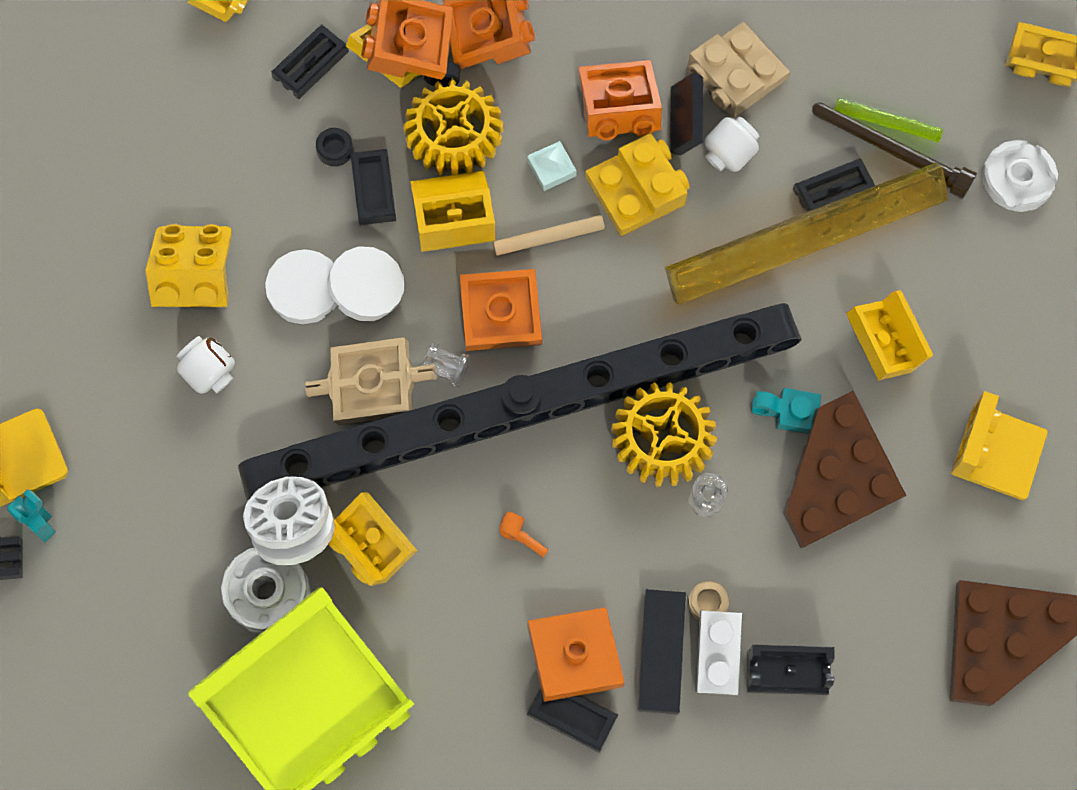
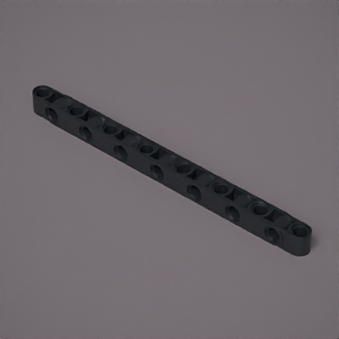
(563, 392)

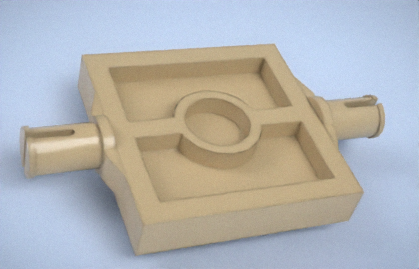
(370, 380)

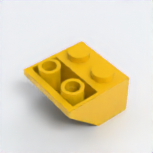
(453, 211)

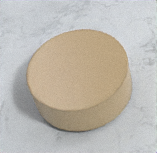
(707, 597)

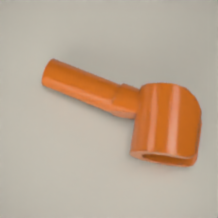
(511, 529)

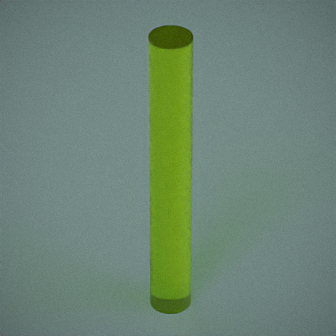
(889, 120)

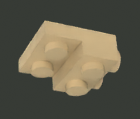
(737, 69)

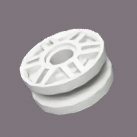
(289, 520)
(242, 583)

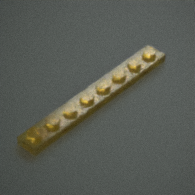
(806, 233)

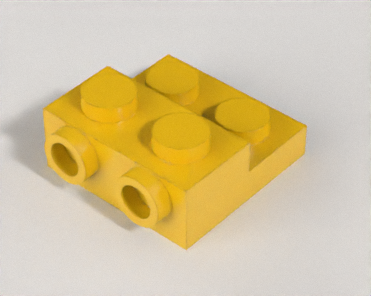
(638, 184)

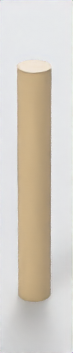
(548, 235)

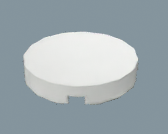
(1019, 176)
(366, 283)
(300, 286)

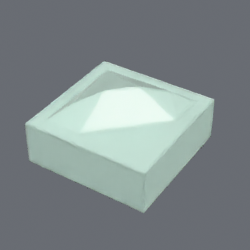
(551, 166)

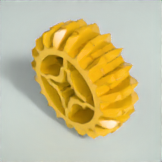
(448, 110)
(677, 441)

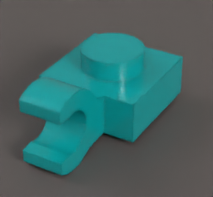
(792, 409)
(32, 514)

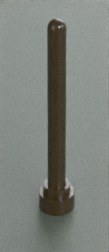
(956, 179)

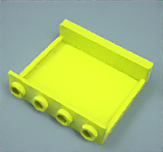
(302, 698)

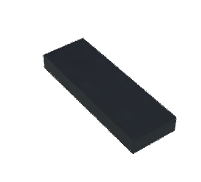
(662, 652)

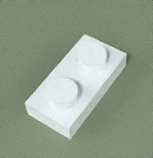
(718, 652)

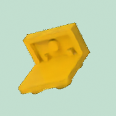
(189, 266)
(28, 456)

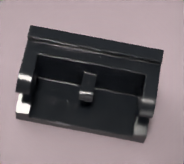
(790, 669)

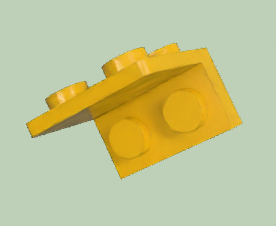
(999, 449)

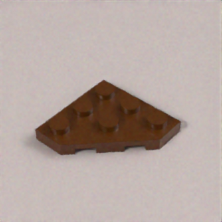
(839, 473)
(1004, 637)

